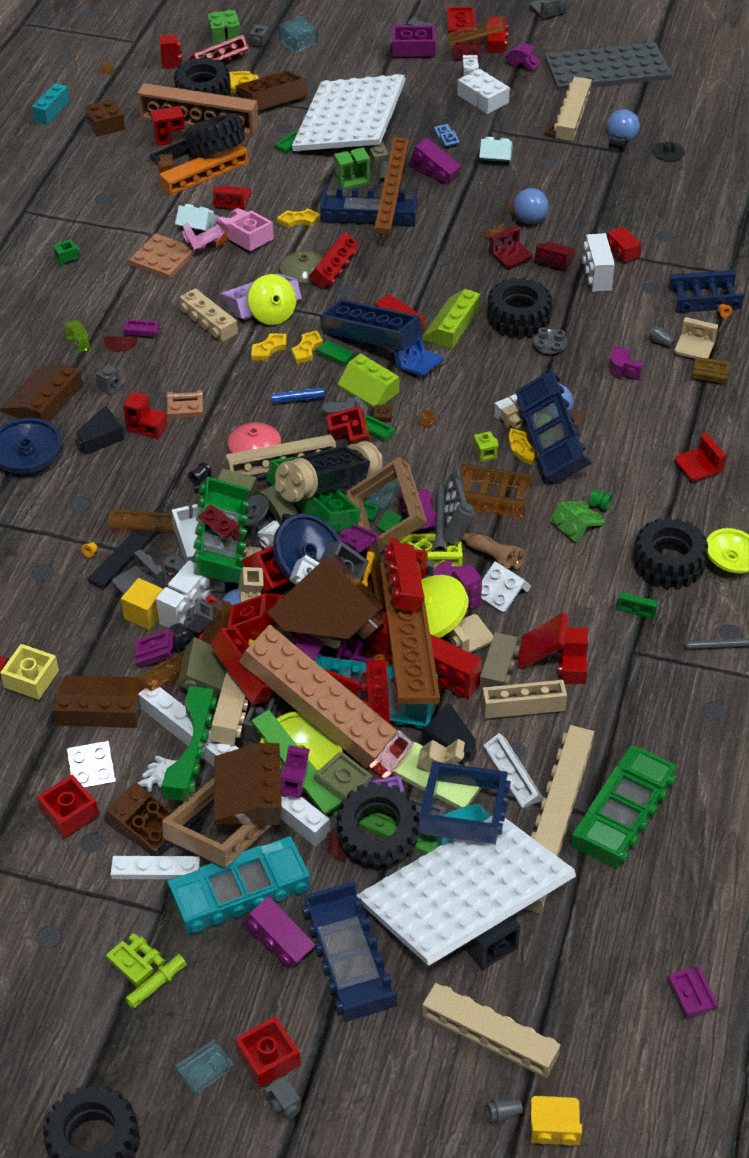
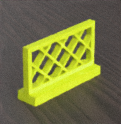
(438, 557)

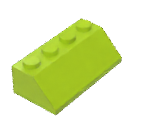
(453, 319)

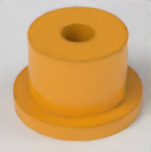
(89, 549)

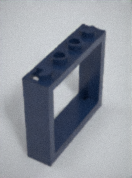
(463, 828)

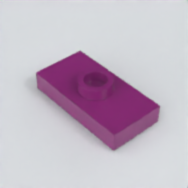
(141, 328)

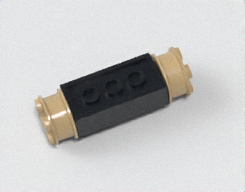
(326, 470)

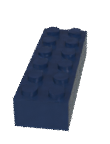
(371, 324)

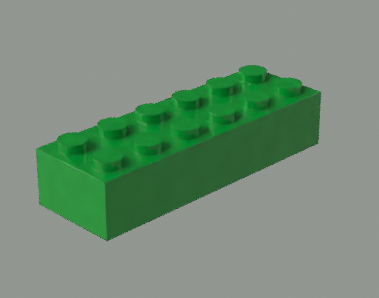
(329, 506)

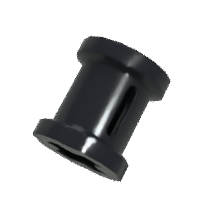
(619, 142)
(200, 473)

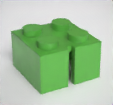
(219, 21)
(352, 168)

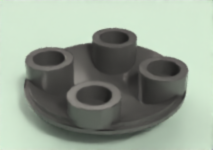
(550, 341)

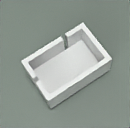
(483, 91)
(598, 262)
(185, 529)
(173, 605)

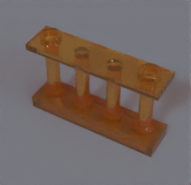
(493, 503)

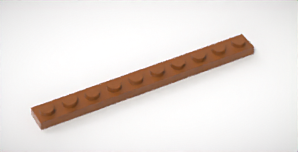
(391, 186)

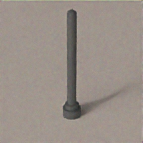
(439, 543)
(717, 643)

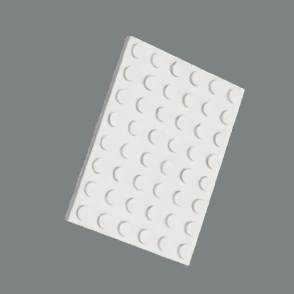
(349, 113)
(464, 890)

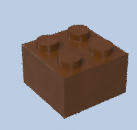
(105, 117)

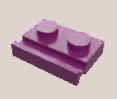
(358, 538)
(153, 648)
(692, 992)

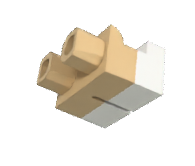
(509, 412)

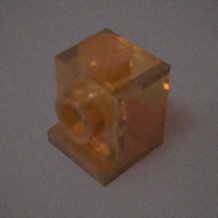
(165, 163)

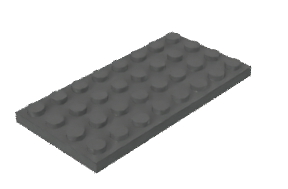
(608, 65)

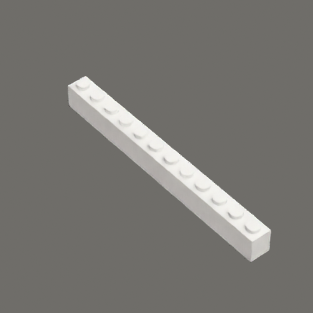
(172, 715)

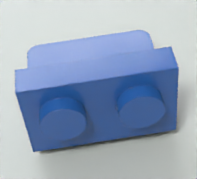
(416, 359)

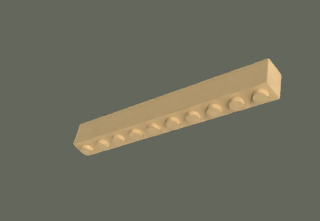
(562, 794)

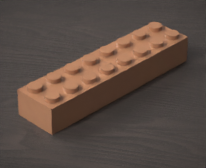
(197, 105)
(317, 696)

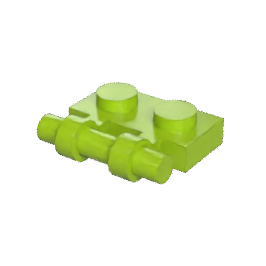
(130, 963)

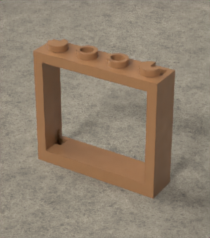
(377, 480)
(205, 847)

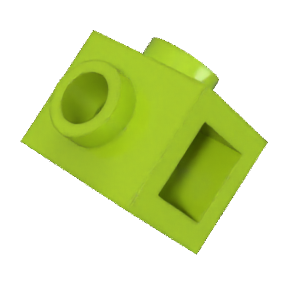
(485, 446)

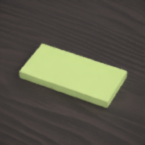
(451, 793)

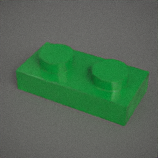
(637, 605)

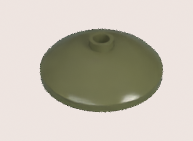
(300, 265)

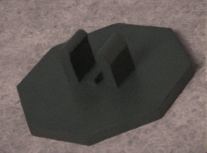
(668, 151)

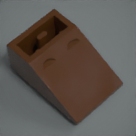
(138, 817)

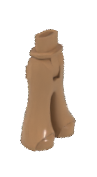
(504, 554)

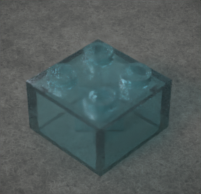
(298, 34)

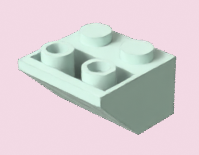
(496, 150)
(198, 218)

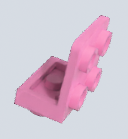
(200, 241)

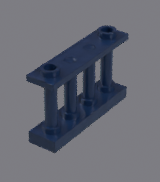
(705, 280)

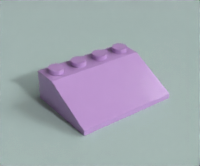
(237, 297)

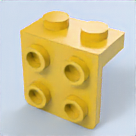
(555, 1121)

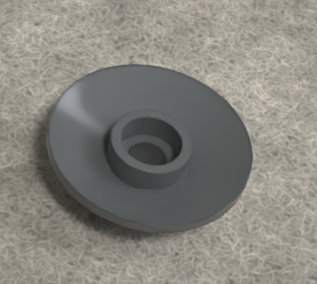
(256, 509)

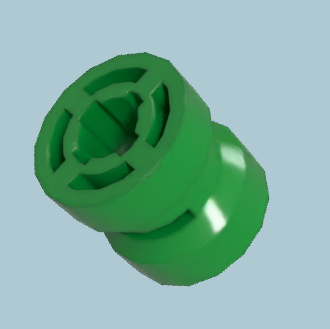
(598, 499)

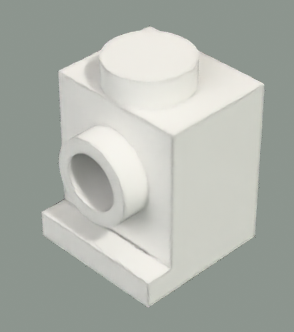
(470, 64)
(302, 568)

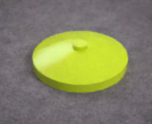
(445, 603)
(308, 736)

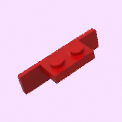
(375, 688)

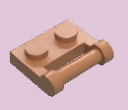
(185, 409)

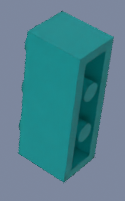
(51, 104)

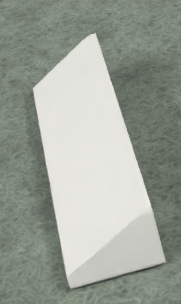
(507, 760)

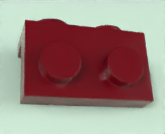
(460, 50)
(220, 523)

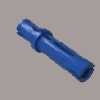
(300, 395)

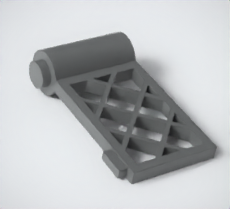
(456, 509)

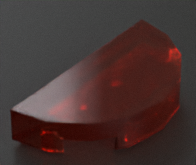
(119, 343)
(333, 847)

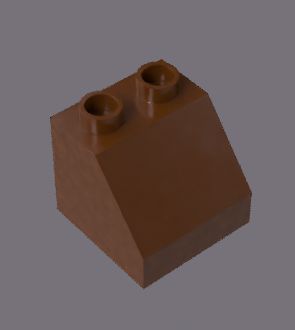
(329, 603)

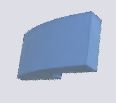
(446, 136)

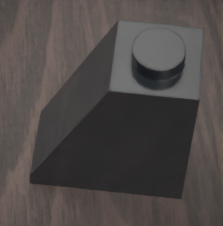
(99, 432)
(449, 727)

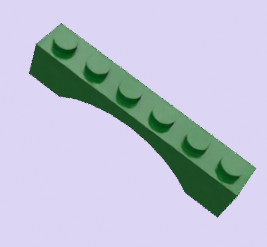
(180, 776)

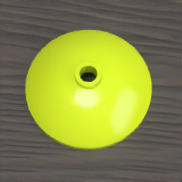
(261, 299)
(729, 550)

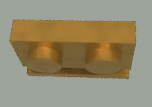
(711, 370)

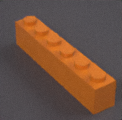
(203, 169)

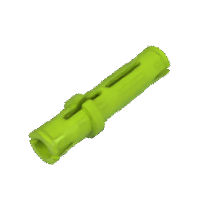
(163, 975)

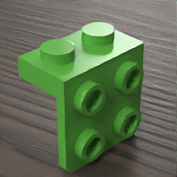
(574, 518)

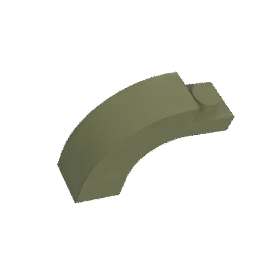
(277, 503)

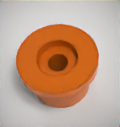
(724, 310)

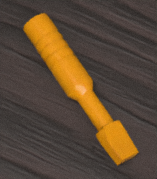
(370, 556)

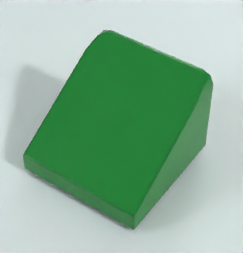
(389, 520)

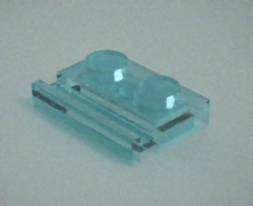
(383, 496)
(204, 1066)

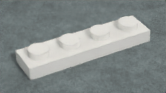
(153, 866)

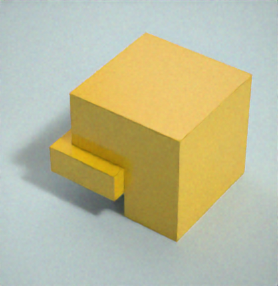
(140, 603)

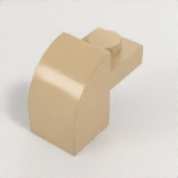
(250, 583)
(436, 752)

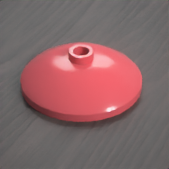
(252, 436)

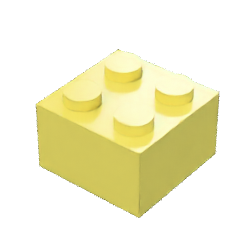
(29, 671)

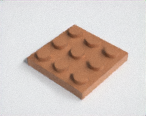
(162, 256)

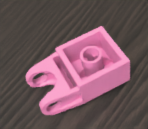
(247, 228)

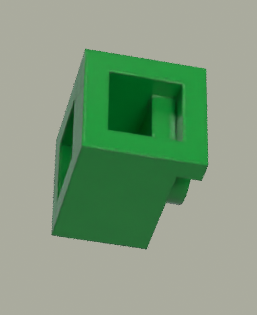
(66, 252)

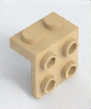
(696, 338)
(470, 634)

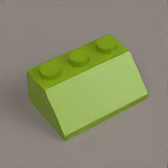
(369, 381)

